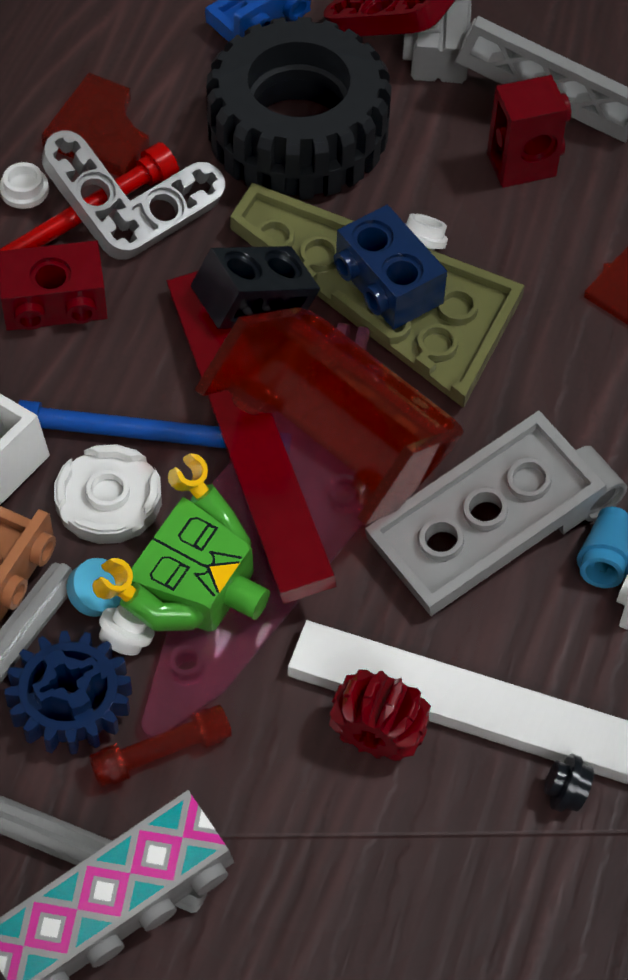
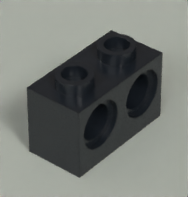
(252, 282)

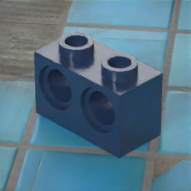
(390, 267)

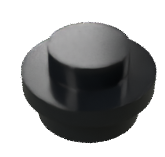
(569, 783)

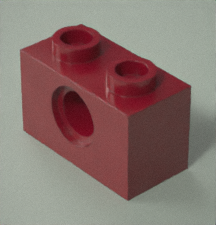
(527, 130)
(52, 285)

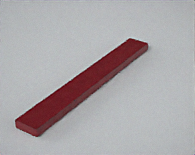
(260, 466)

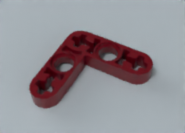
(386, 16)

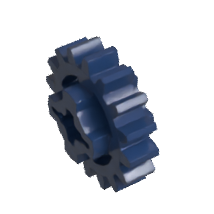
(62, 715)

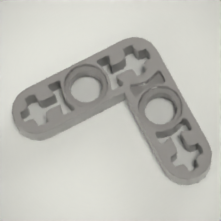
(129, 214)

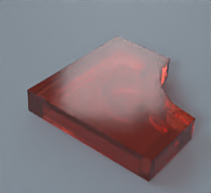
(100, 118)

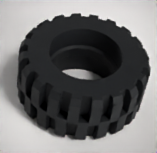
(298, 64)

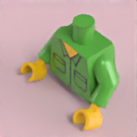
(192, 565)

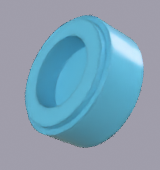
(81, 592)

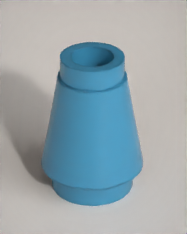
(606, 549)

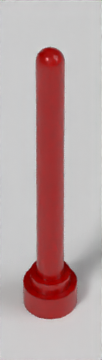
(153, 167)

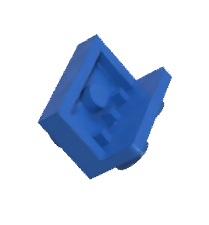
(236, 16)

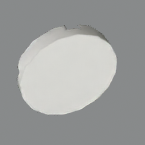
(108, 494)

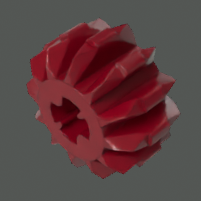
(380, 715)

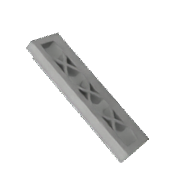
(512, 58)

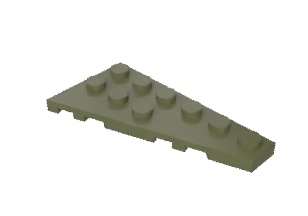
(442, 345)

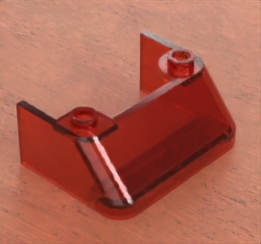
(337, 397)

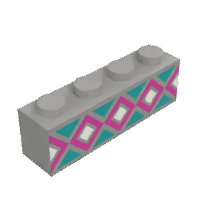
(114, 894)

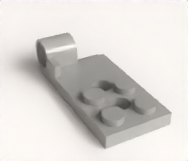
(533, 481)

